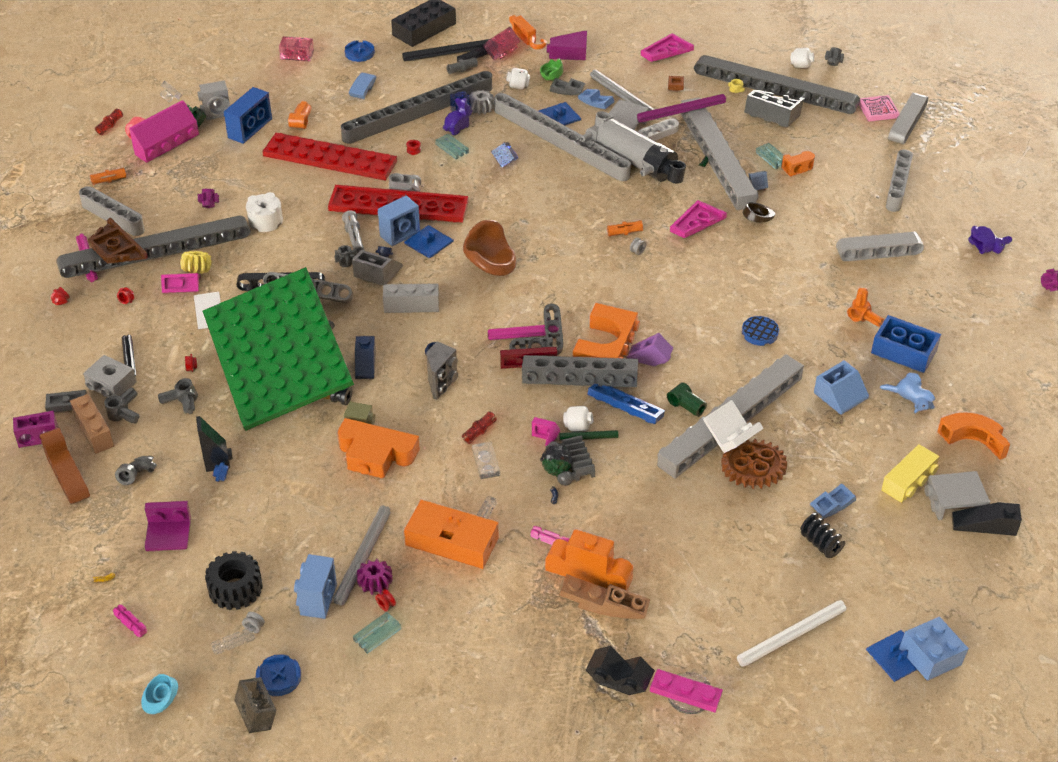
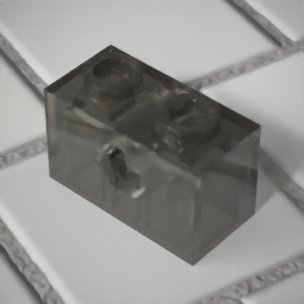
(255, 705)

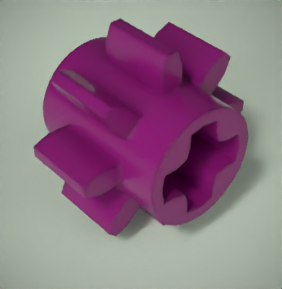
(208, 198)
(1050, 280)

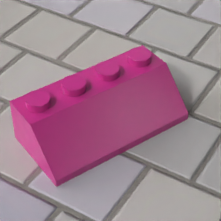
(163, 131)

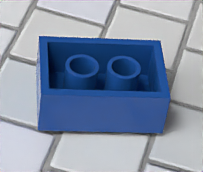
(248, 115)
(906, 343)

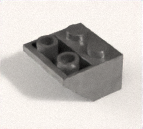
(374, 267)
(441, 368)

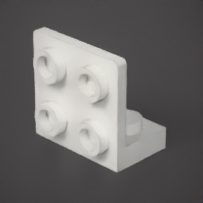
(730, 427)

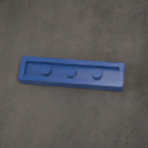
(627, 403)

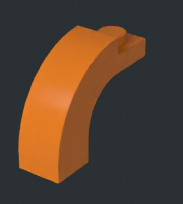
(975, 427)

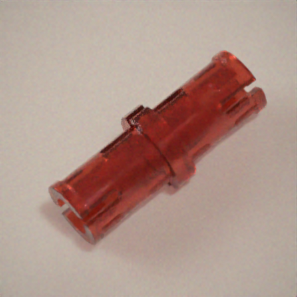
(109, 121)
(479, 427)

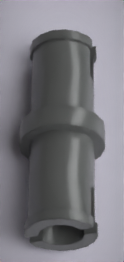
(462, 65)

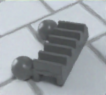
(581, 460)

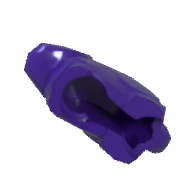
(458, 119)
(986, 241)

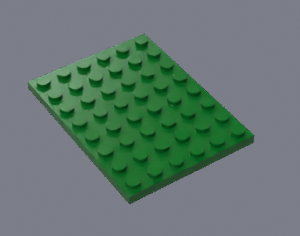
(277, 348)

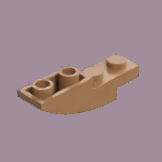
(603, 601)

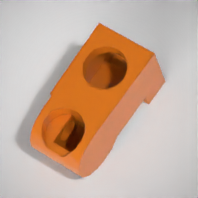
(799, 163)

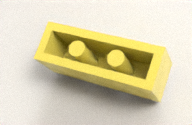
(910, 473)

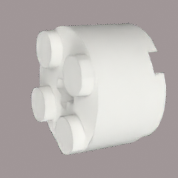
(264, 212)

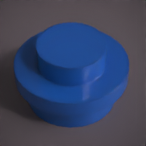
(220, 472)

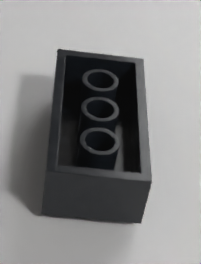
(423, 22)

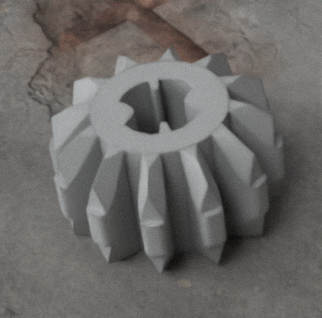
(481, 101)

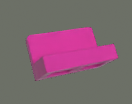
(180, 283)

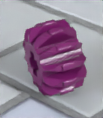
(374, 576)

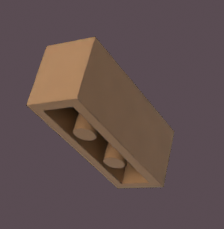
(92, 423)

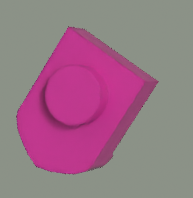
(545, 429)

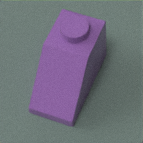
(651, 351)

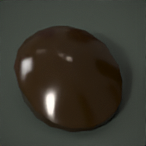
(758, 213)

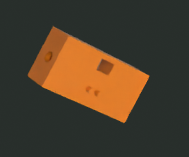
(451, 534)

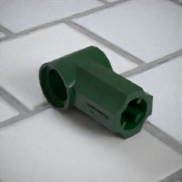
(683, 396)

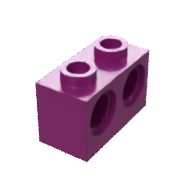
(29, 427)

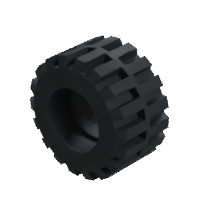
(233, 593)

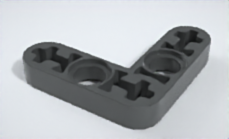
(546, 341)

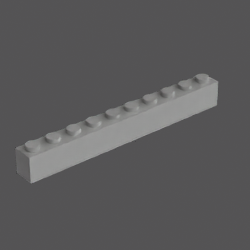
(720, 157)
(749, 400)

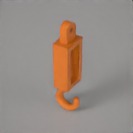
(526, 32)

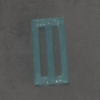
(450, 147)
(770, 157)
(379, 635)

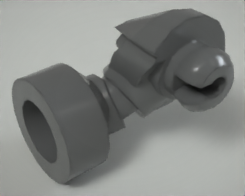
(127, 473)

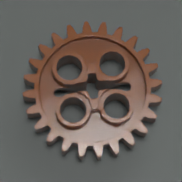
(754, 464)

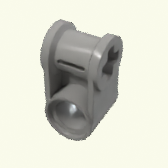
(404, 182)

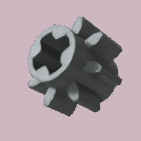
(834, 56)
(344, 255)

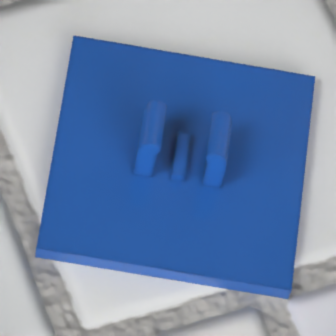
(561, 113)
(428, 241)
(890, 657)

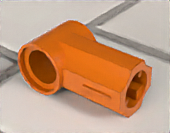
(299, 118)

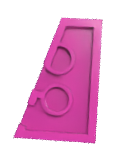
(666, 47)
(696, 219)

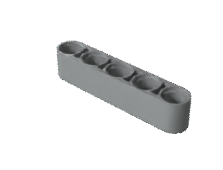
(908, 118)
(899, 180)
(107, 207)
(879, 246)
(334, 295)

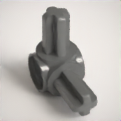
(184, 392)
(118, 407)

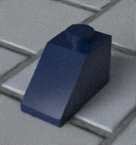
(365, 357)

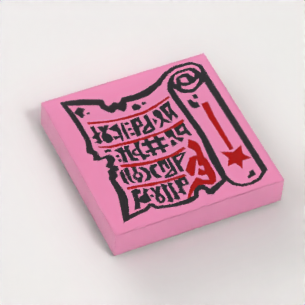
(878, 108)

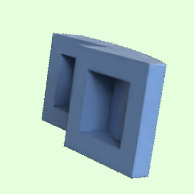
(361, 85)
(593, 98)
(833, 502)

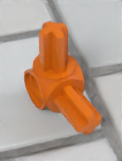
(862, 309)

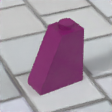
(568, 46)

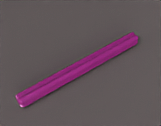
(681, 108)

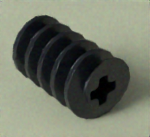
(821, 536)

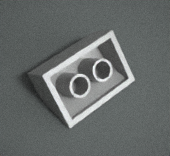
(410, 298)

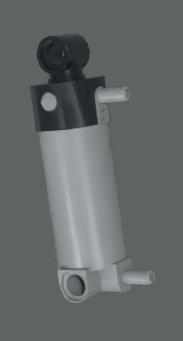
(641, 151)

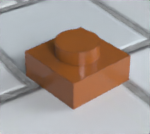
(676, 83)

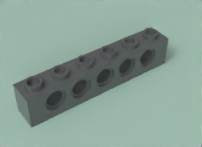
(580, 371)

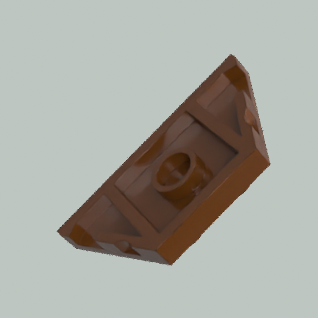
(115, 244)

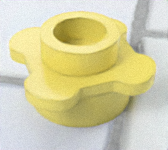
(736, 86)

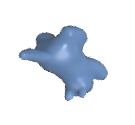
(911, 390)

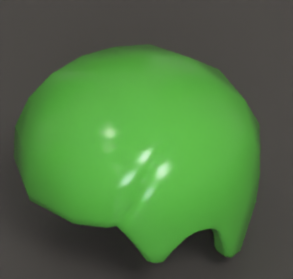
(552, 70)

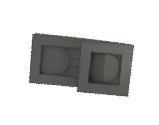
(562, 87)

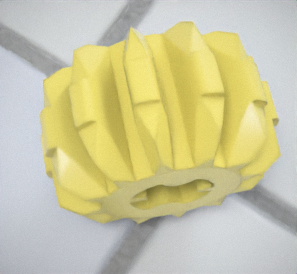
(195, 262)

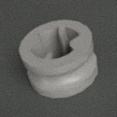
(638, 246)
(253, 621)

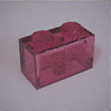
(502, 43)
(296, 48)

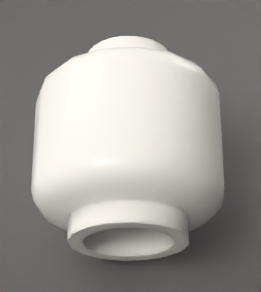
(802, 58)
(518, 78)
(578, 418)

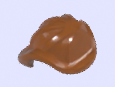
(489, 249)

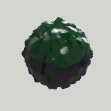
(556, 460)

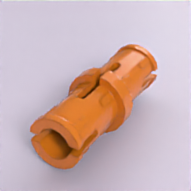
(119, 173)
(625, 228)

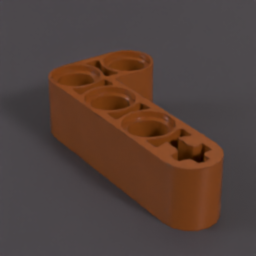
(64, 466)

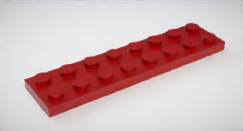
(330, 156)
(368, 201)

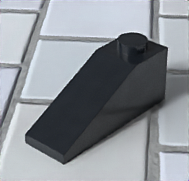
(212, 445)
(990, 518)

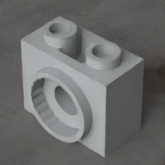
(209, 94)
(109, 377)

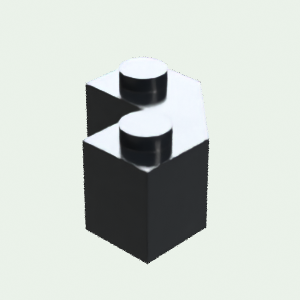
(622, 675)

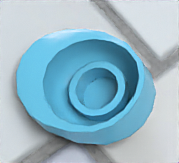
(159, 694)

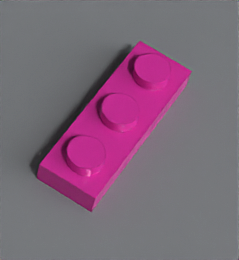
(686, 690)

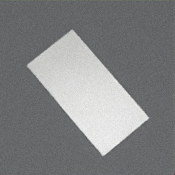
(203, 302)

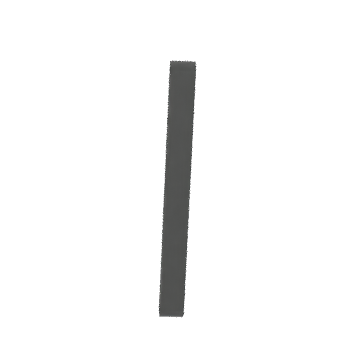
(778, 84)
(412, 108)
(160, 245)

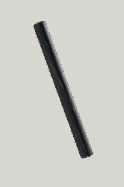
(443, 50)

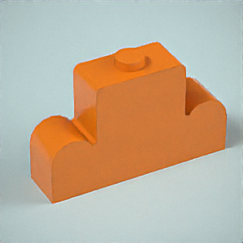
(374, 448)
(590, 560)

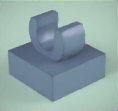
(759, 180)

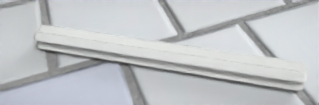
(791, 633)

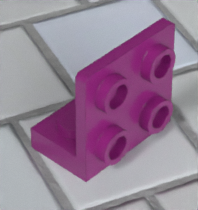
(167, 525)

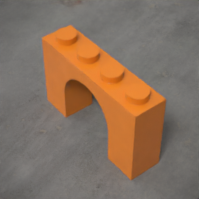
(612, 320)

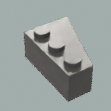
(773, 108)

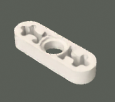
(666, 127)

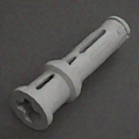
(357, 245)

